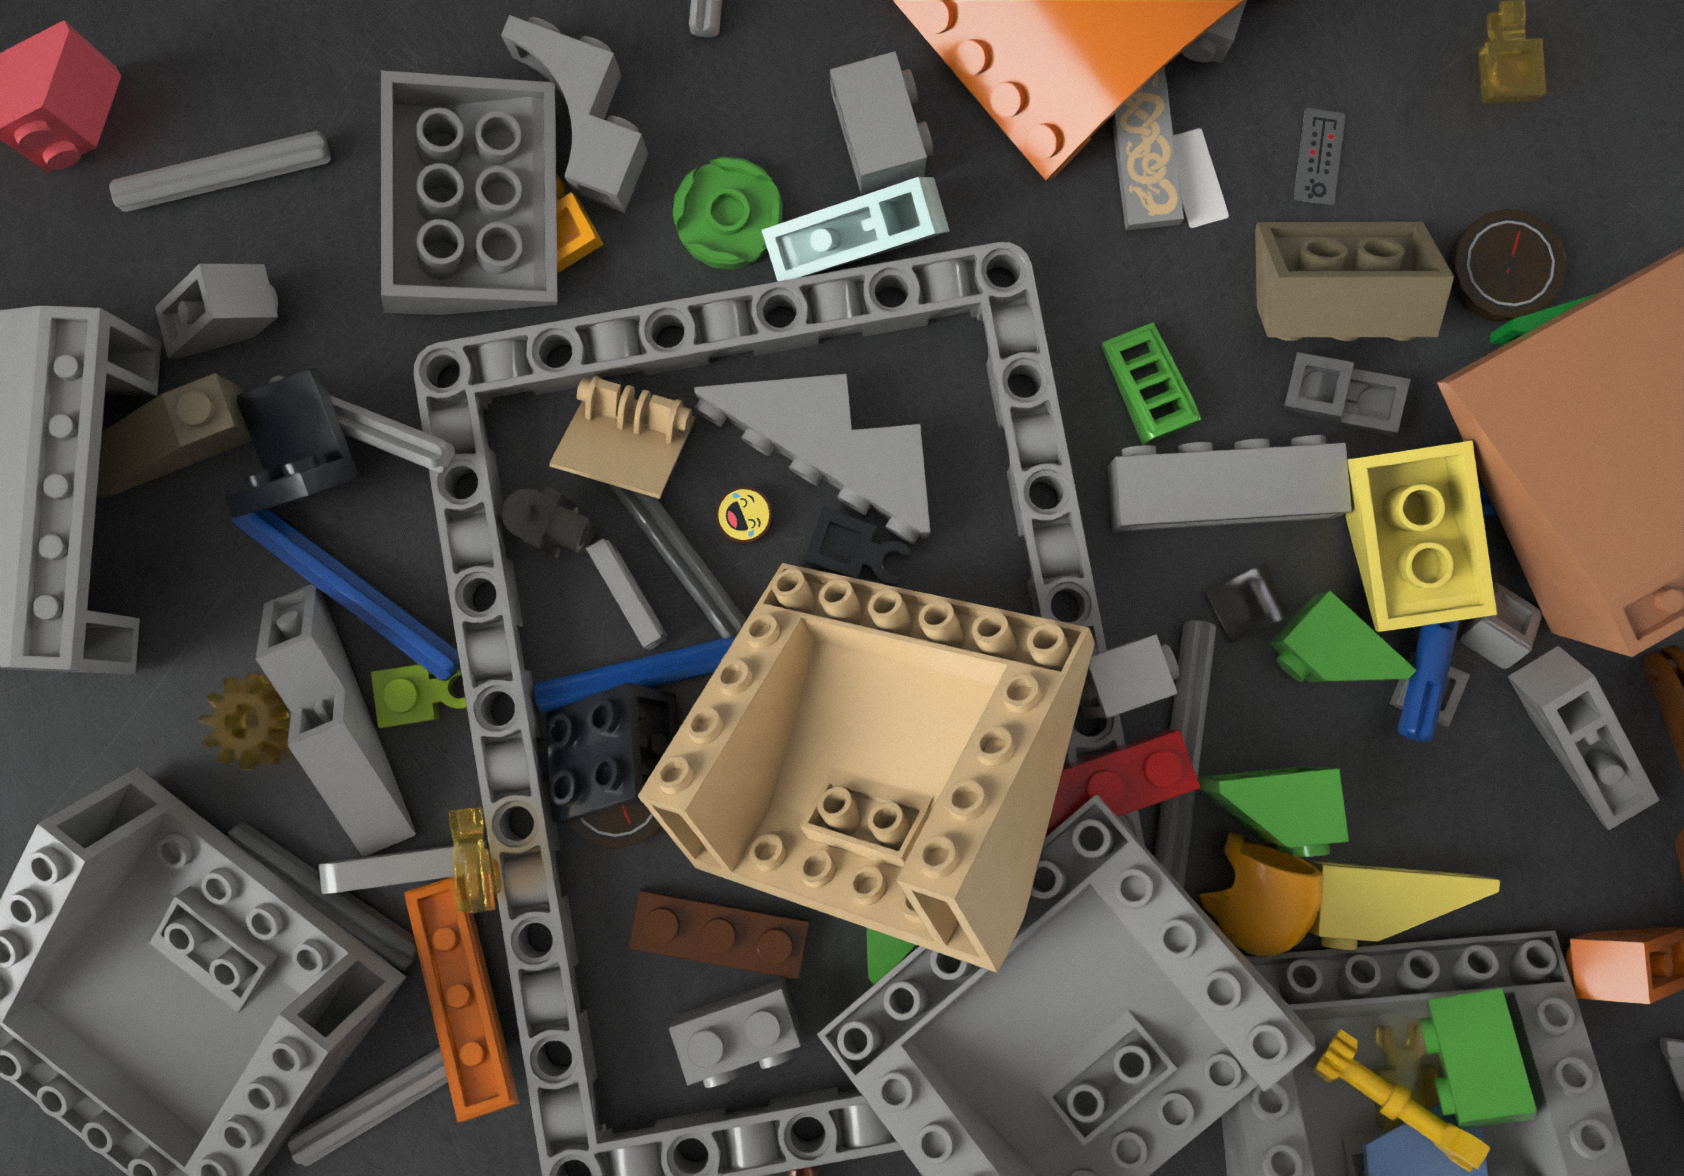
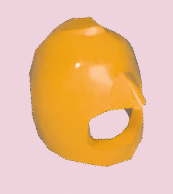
(1270, 898)

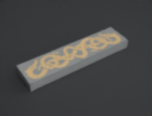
(1147, 158)

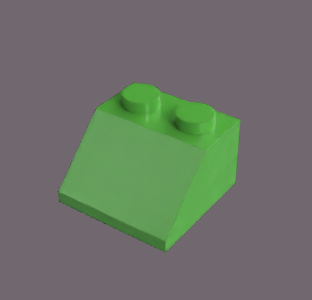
(1288, 807)

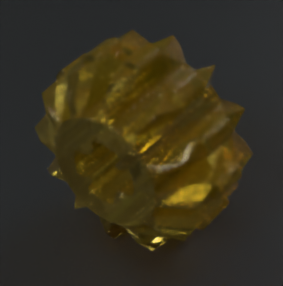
(229, 728)

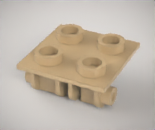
(623, 437)

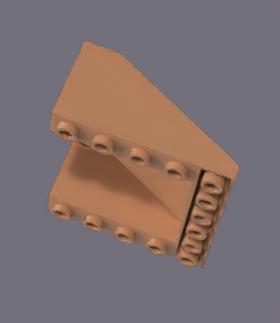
(1587, 457)

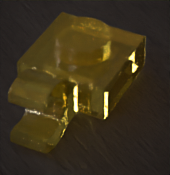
(1509, 63)

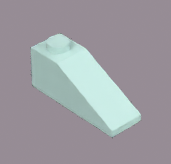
(856, 229)

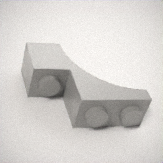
(604, 153)

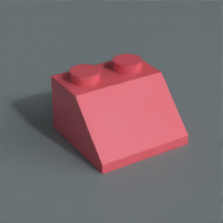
(55, 96)

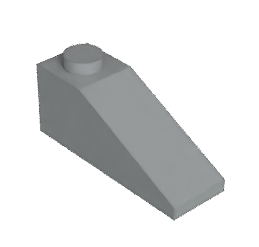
(1584, 735)

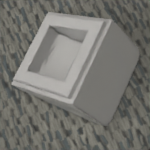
(1508, 634)

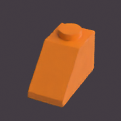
(1627, 964)

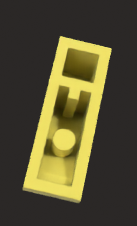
(1384, 901)

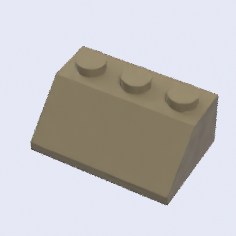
(1350, 280)

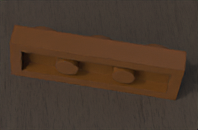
(719, 934)

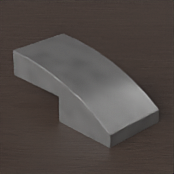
(1346, 396)

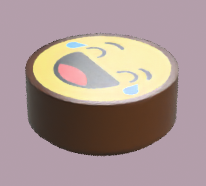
(744, 515)

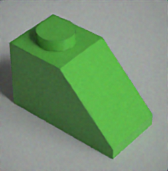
(1335, 646)

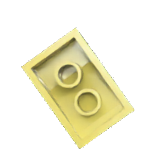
(1420, 536)

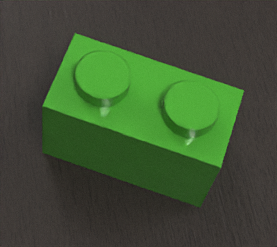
(1479, 1060)

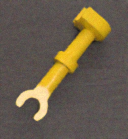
(1395, 1102)

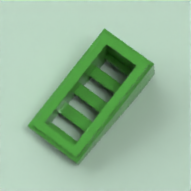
(1148, 429)

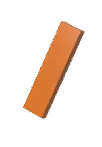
(461, 1002)

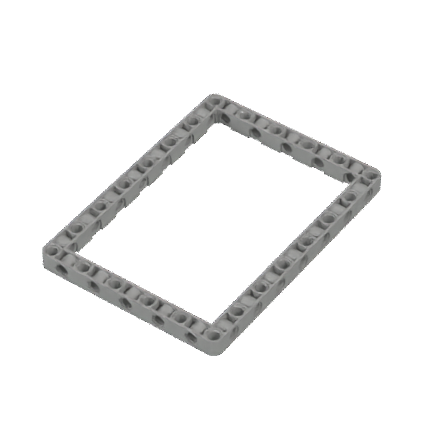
(492, 660)

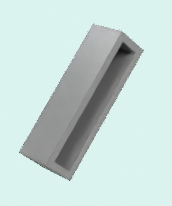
(1228, 485)

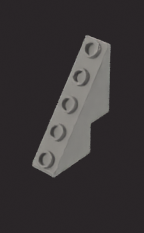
(812, 427)
(330, 720)

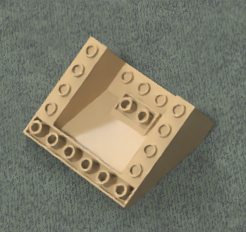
(879, 758)

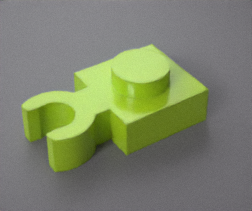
(411, 695)

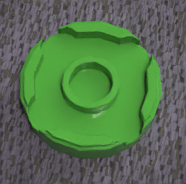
(724, 212)

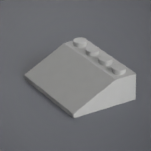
(467, 194)

